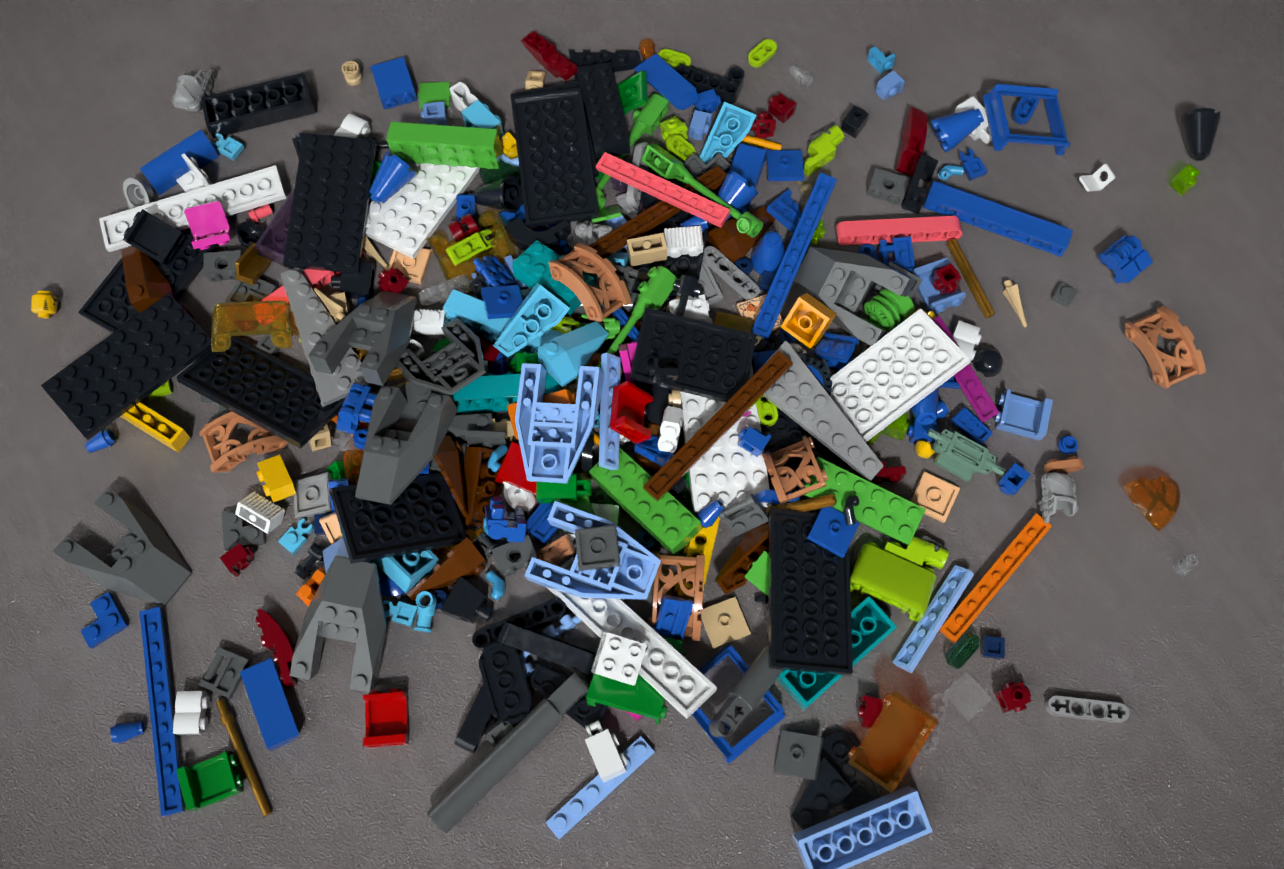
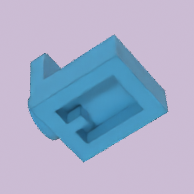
(879, 61)

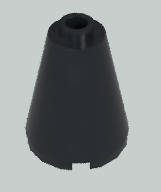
(1200, 131)
(501, 195)

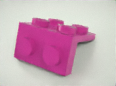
(208, 225)

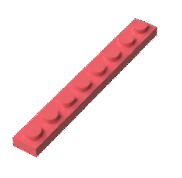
(663, 189)

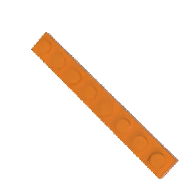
(994, 578)

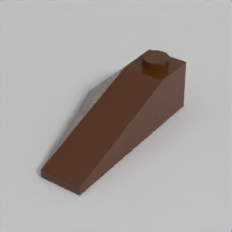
(736, 244)
(143, 279)
(452, 470)
(479, 483)
(741, 560)
(463, 561)

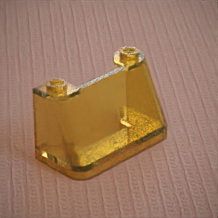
(500, 248)
(251, 319)

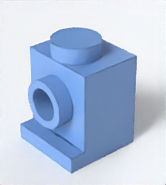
(889, 85)
(434, 113)
(699, 125)

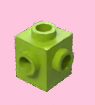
(673, 126)

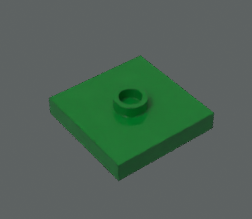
(633, 92)

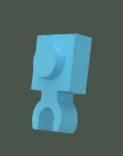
(228, 147)
(295, 539)
(402, 613)

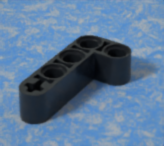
(722, 86)

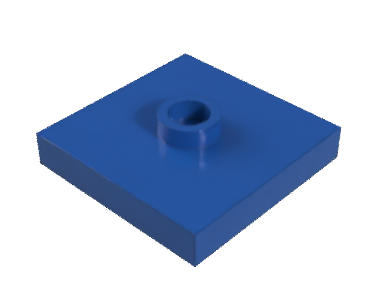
(784, 165)
(501, 301)
(832, 532)

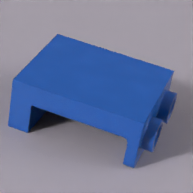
(393, 83)

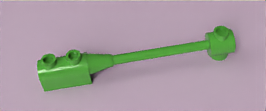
(644, 122)
(672, 168)
(651, 296)

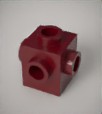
(765, 130)
(394, 275)
(946, 279)
(1013, 697)

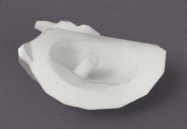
(518, 498)

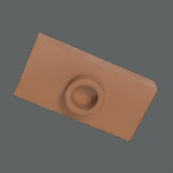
(557, 550)

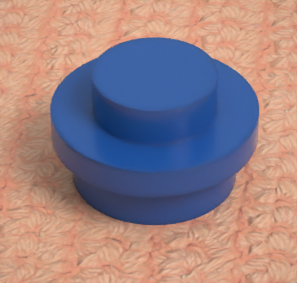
(1068, 445)

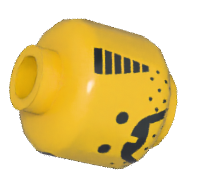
(44, 304)

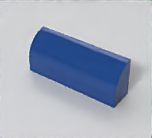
(668, 82)
(749, 164)
(170, 165)
(269, 704)

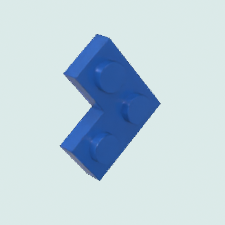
(109, 621)

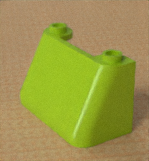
(893, 580)

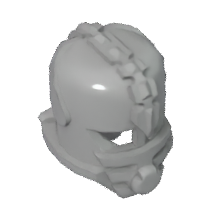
(191, 89)
(589, 233)
(1057, 494)

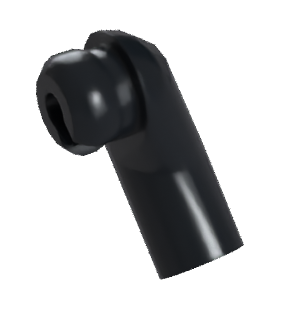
(849, 514)

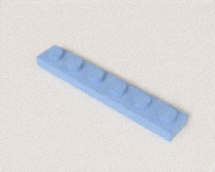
(608, 438)
(933, 619)
(596, 791)

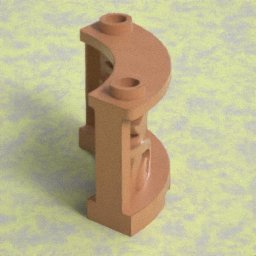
(570, 274)
(1147, 344)
(231, 458)
(784, 485)
(694, 575)

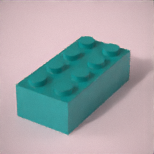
(534, 268)

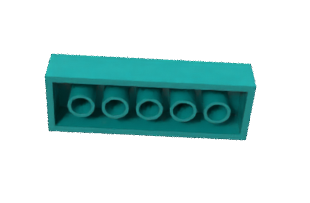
(493, 393)
(869, 628)

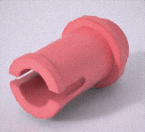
(260, 213)

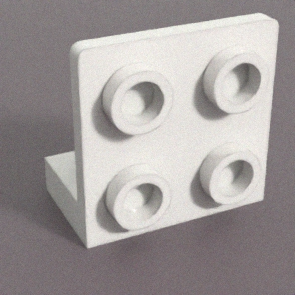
(193, 179)
(618, 658)

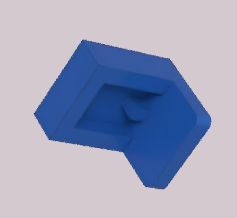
(918, 431)

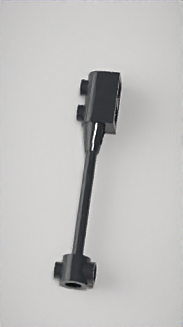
(687, 289)

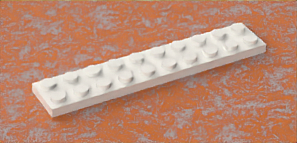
(234, 194)
(661, 665)

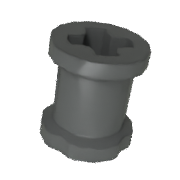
(479, 543)

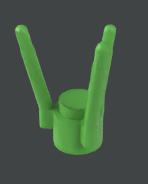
(610, 325)

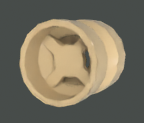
(352, 73)

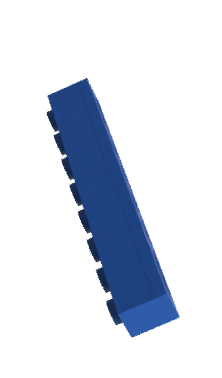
(998, 219)

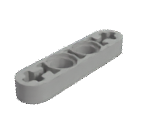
(633, 194)
(728, 275)
(1087, 705)

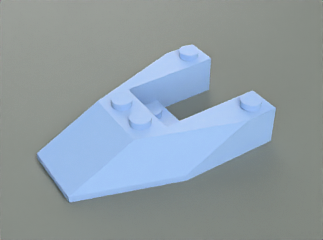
(554, 433)
(628, 581)

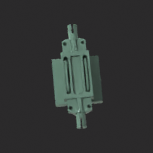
(962, 455)

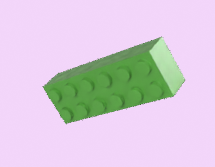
(445, 145)
(876, 506)
(664, 520)

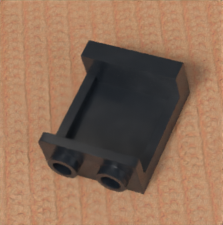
(915, 194)
(154, 237)

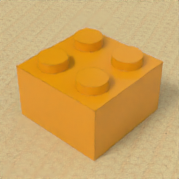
(808, 320)

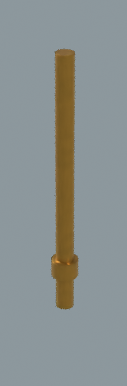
(227, 720)

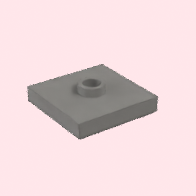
(312, 495)

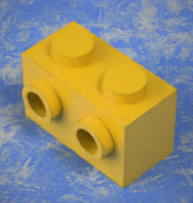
(276, 478)

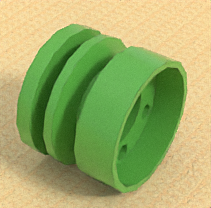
(888, 309)

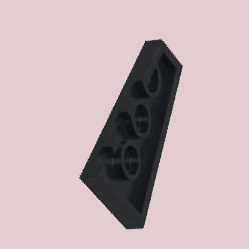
(620, 60)
(548, 682)

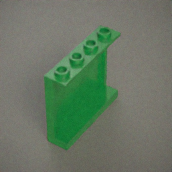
(636, 698)

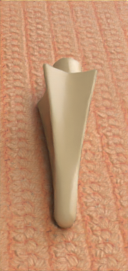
(370, 250)
(1012, 295)
(335, 309)

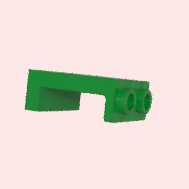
(210, 781)

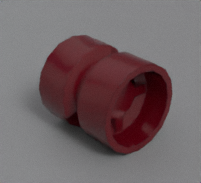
(457, 230)

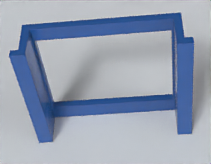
(998, 122)
(729, 752)

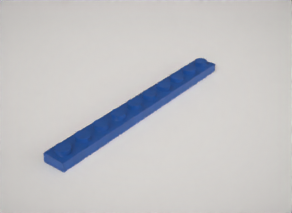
(793, 256)
(161, 711)

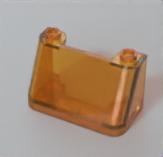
(893, 741)

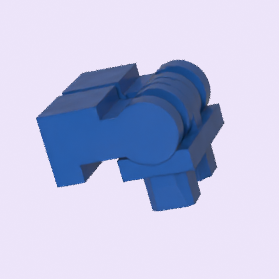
(1125, 258)
(354, 408)
(503, 523)

